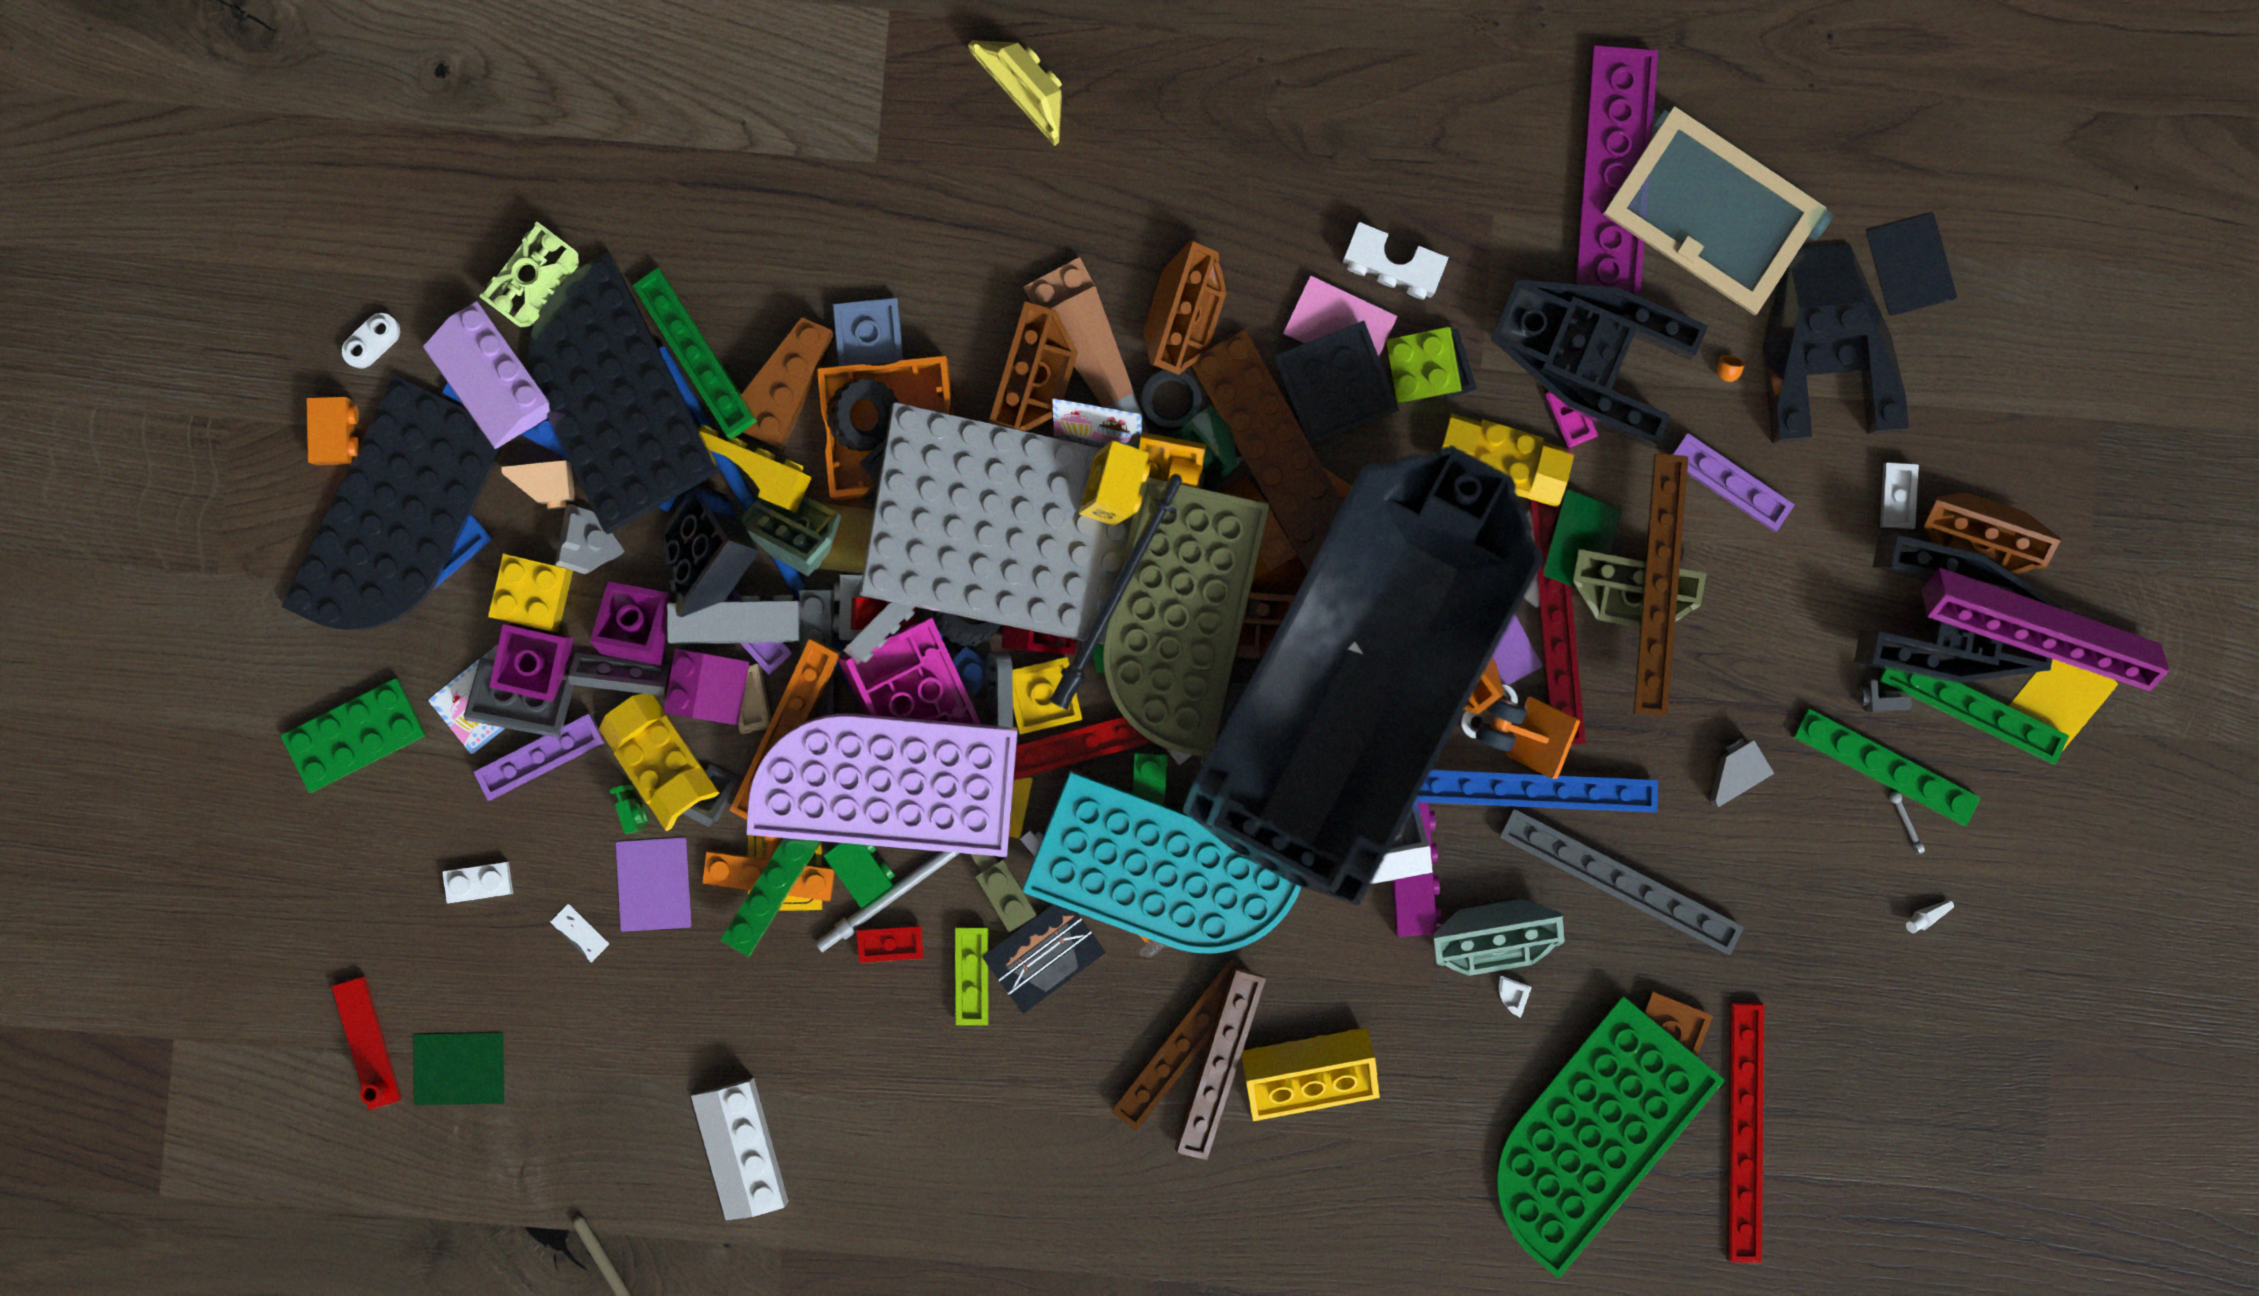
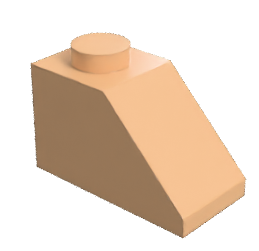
(544, 482)

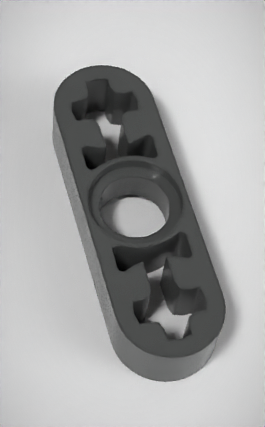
(999, 690)

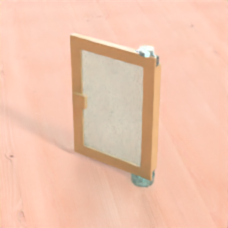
(1716, 210)

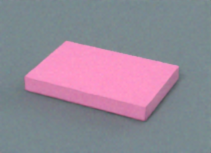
(1328, 309)

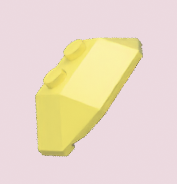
(1024, 82)

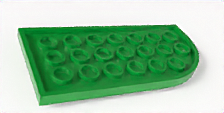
(1597, 1133)

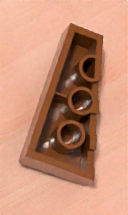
(785, 382)

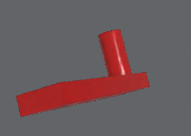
(367, 1043)

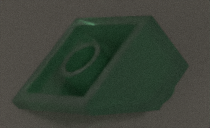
(1220, 452)

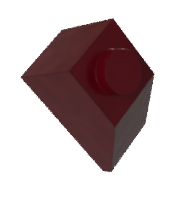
(1036, 641)

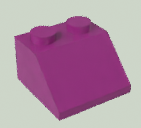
(632, 623)
(530, 661)
(706, 687)

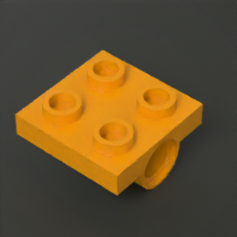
(1173, 456)

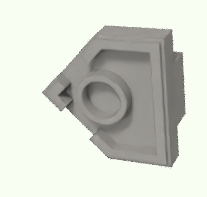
(583, 542)

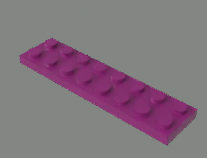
(1615, 139)

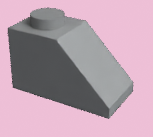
(1738, 771)

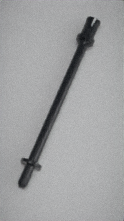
(1074, 673)

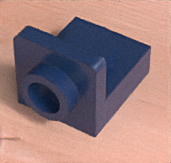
(969, 668)

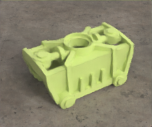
(542, 285)

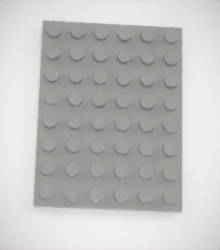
(989, 526)

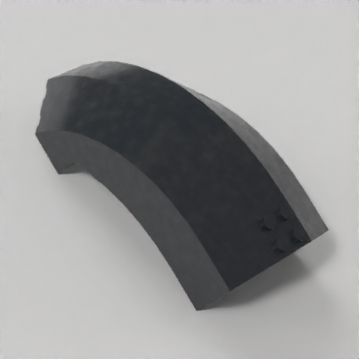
(1340, 740)

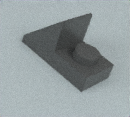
(710, 809)

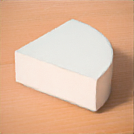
(1513, 994)

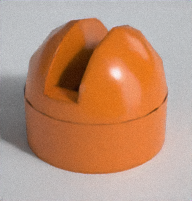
(1729, 368)

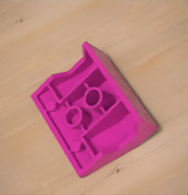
(910, 678)

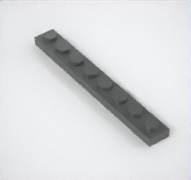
(1621, 882)

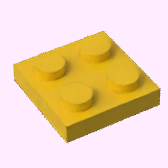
(1031, 697)

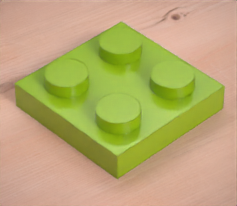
(1423, 365)

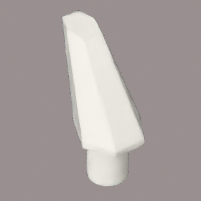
(1927, 916)

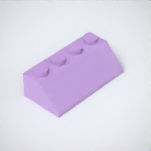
(487, 375)

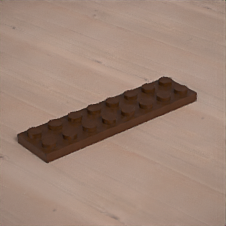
(1271, 442)

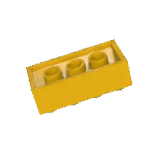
(1310, 1074)

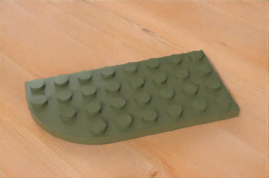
(1183, 615)

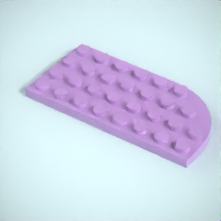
(888, 784)

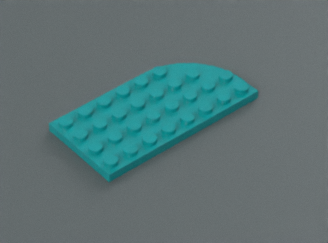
(1152, 872)

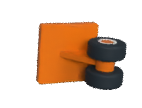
(1539, 737)

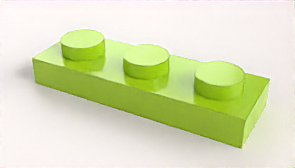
(971, 976)

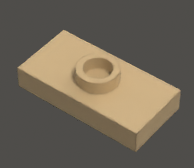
(755, 706)

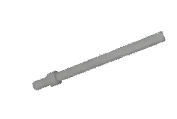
(846, 927)

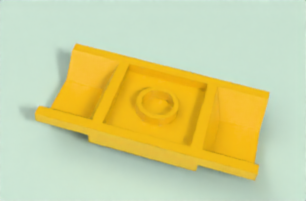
(1536, 466)
(656, 758)

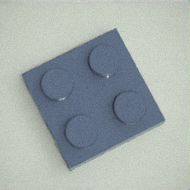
(868, 332)

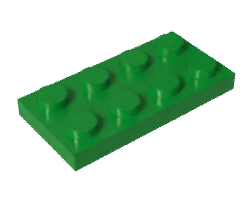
(353, 735)

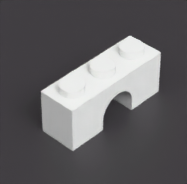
(1368, 255)

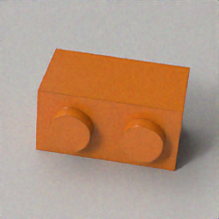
(331, 430)

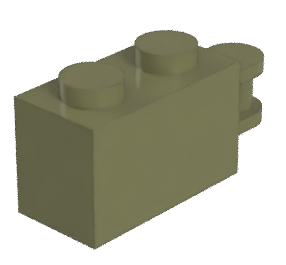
(1004, 891)

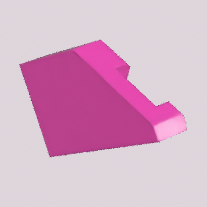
(1571, 424)

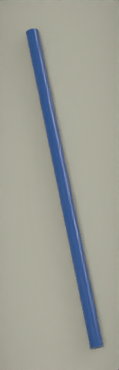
(739, 486)

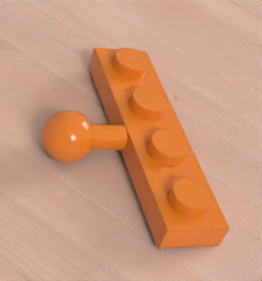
(743, 872)

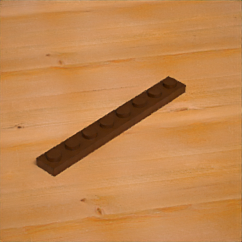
(1660, 584)

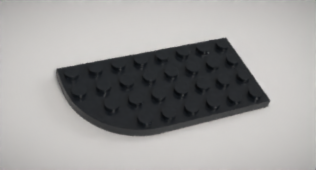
(614, 397)
(394, 513)

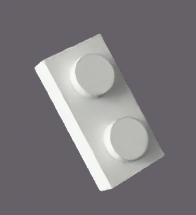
(1899, 496)
(477, 882)

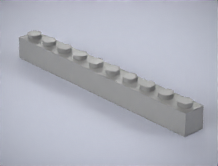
(877, 630)

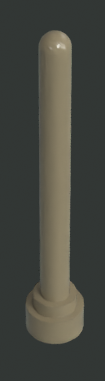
(600, 1256)

